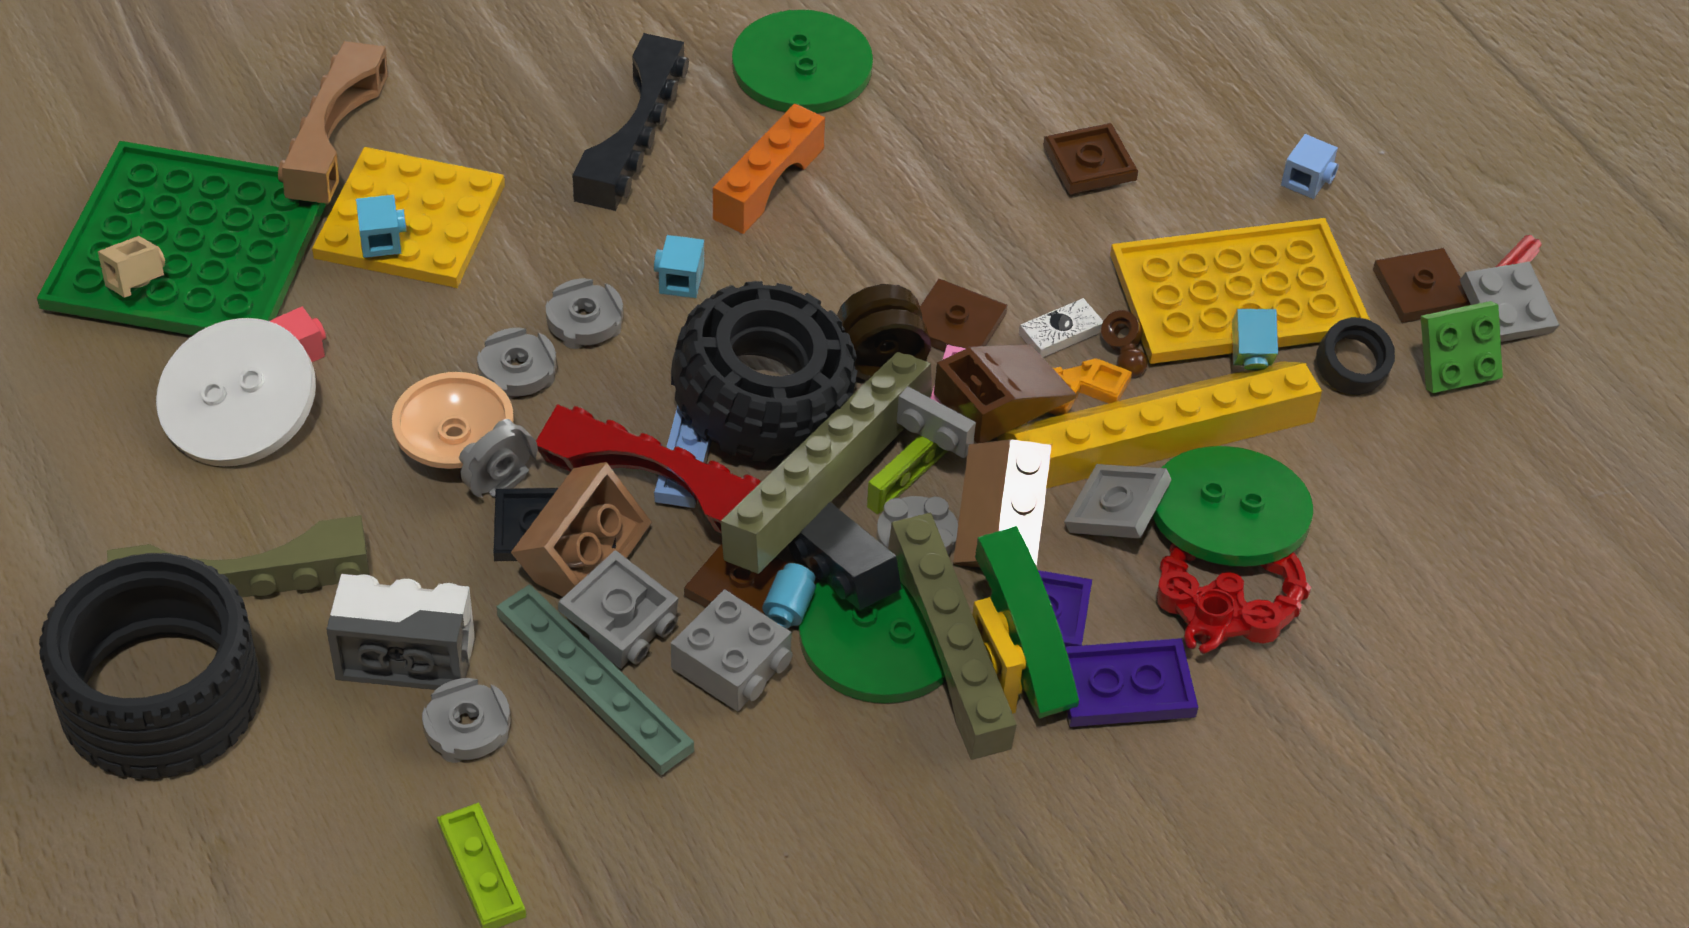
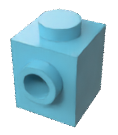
(380, 225)
(680, 266)
(1255, 338)

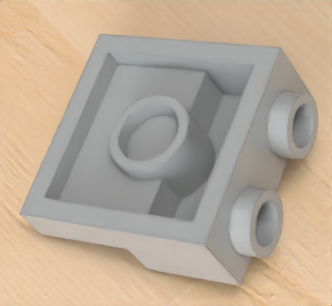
(621, 609)

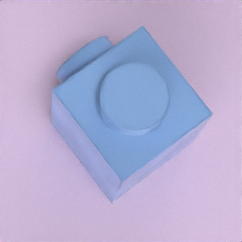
(1310, 166)

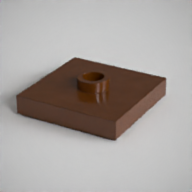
(1090, 158)
(1421, 283)
(960, 316)
(743, 583)

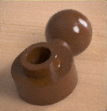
(1130, 357)

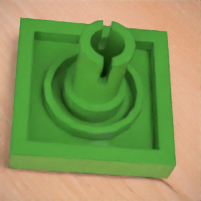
(1461, 346)

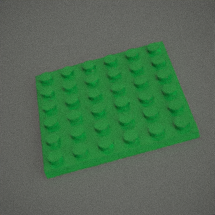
(221, 228)

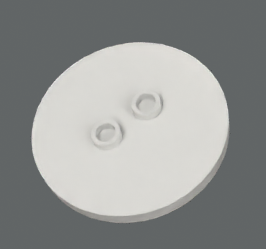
(236, 392)

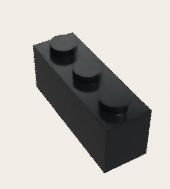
(847, 558)

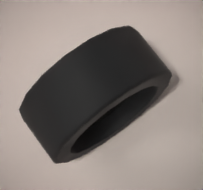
(1367, 333)

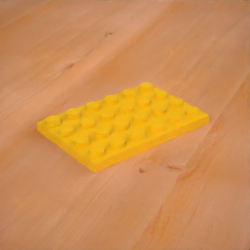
(1194, 283)

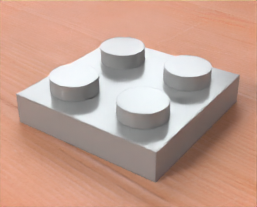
(1519, 296)
(1118, 500)

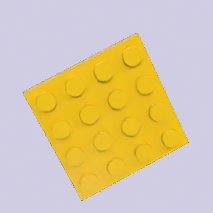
(442, 208)

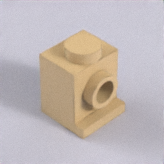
(131, 265)

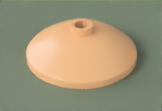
(446, 415)

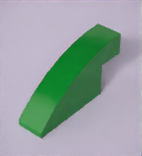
(1030, 618)

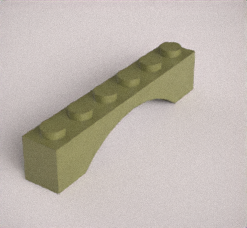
(303, 563)
(972, 682)

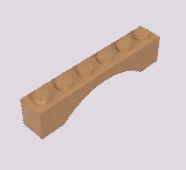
(312, 163)

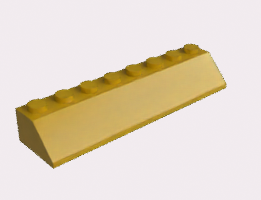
(1175, 420)

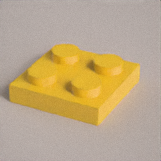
(1005, 656)

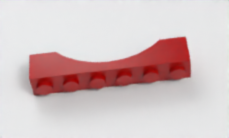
(579, 440)

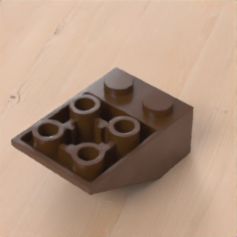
(999, 387)

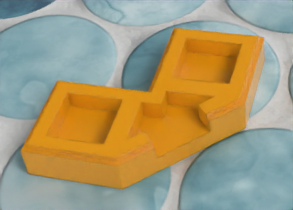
(1094, 379)

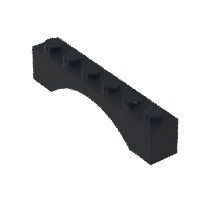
(608, 168)

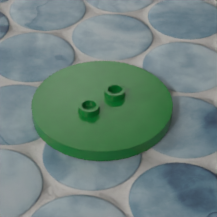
(802, 61)
(1234, 506)
(872, 651)

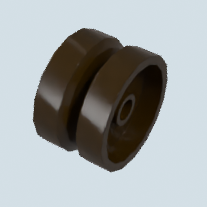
(881, 323)

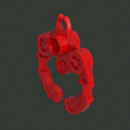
(1220, 607)

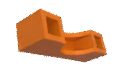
(746, 187)

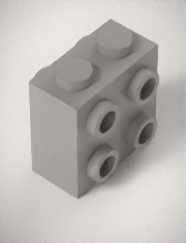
(731, 650)

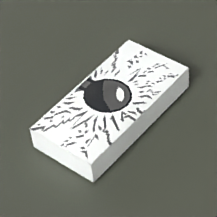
(1061, 327)

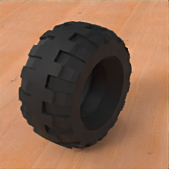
(755, 410)

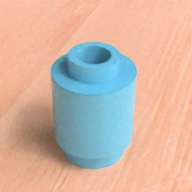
(790, 595)

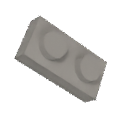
(935, 422)

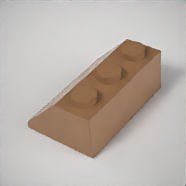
(1000, 491)
(580, 528)

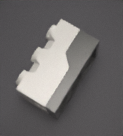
(400, 632)

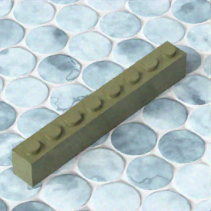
(821, 466)

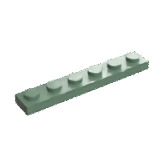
(595, 679)

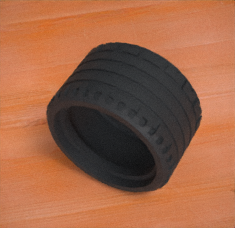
(140, 600)

